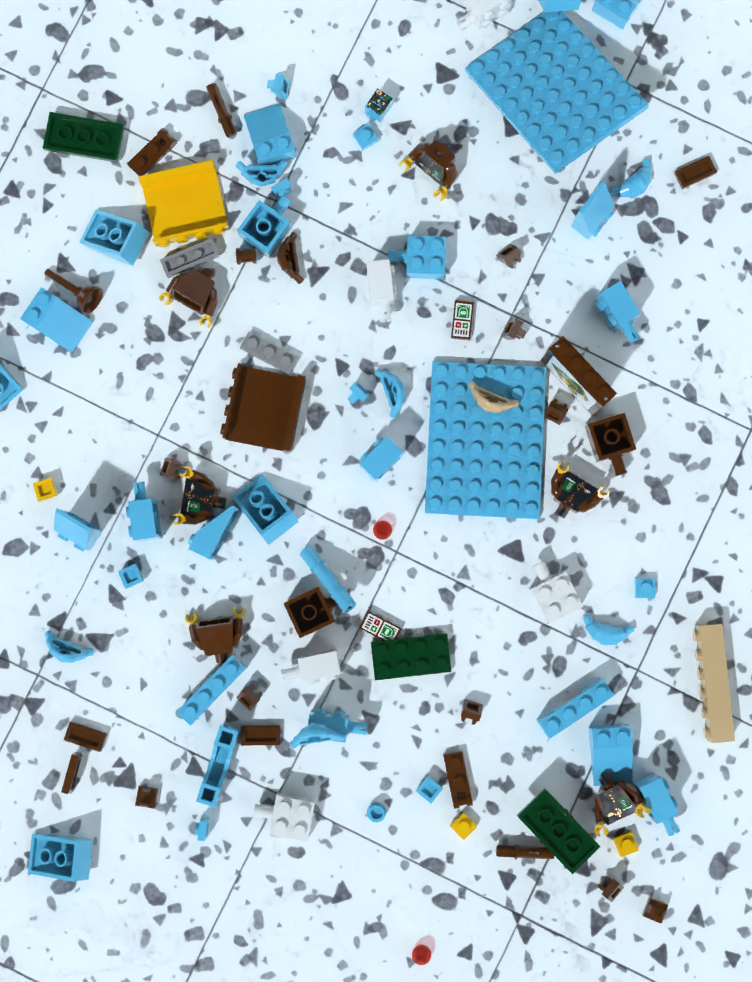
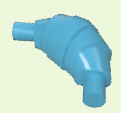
(261, 174)
(636, 183)
(393, 389)
(606, 633)
(65, 651)
(315, 734)

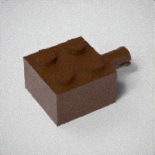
(610, 440)
(310, 611)

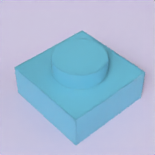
(365, 137)
(281, 188)
(130, 576)
(644, 588)
(429, 789)
(201, 829)

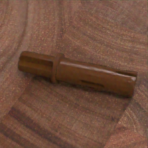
(221, 110)
(523, 852)

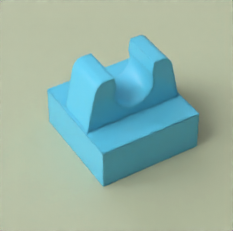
(279, 86)
(358, 393)

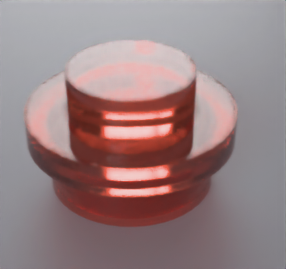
(382, 530)
(421, 954)

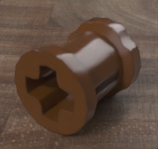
(246, 255)

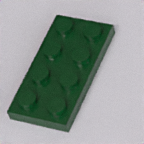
(83, 137)
(411, 656)
(558, 831)

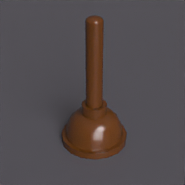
(87, 297)

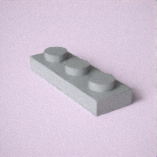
(189, 258)
(269, 353)

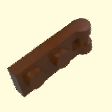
(152, 153)
(457, 778)

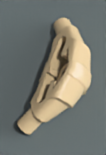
(490, 401)

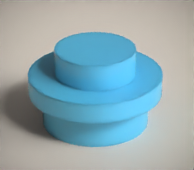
(376, 812)

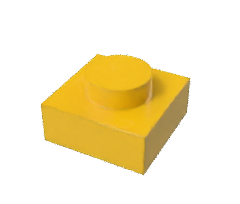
(45, 489)
(463, 825)
(625, 844)

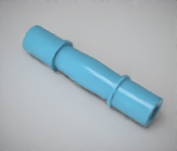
(328, 579)

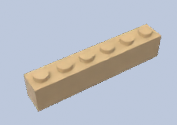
(714, 683)

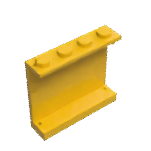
(184, 203)

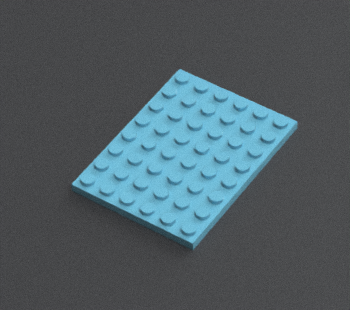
(556, 89)
(480, 458)

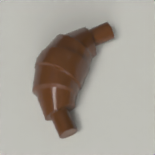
(288, 258)

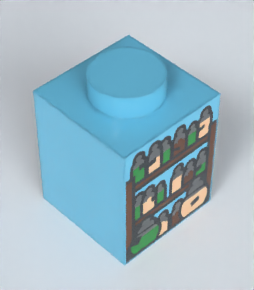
(378, 106)

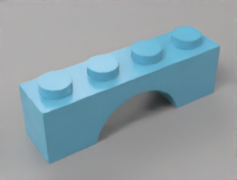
(211, 689)
(576, 708)
(218, 765)

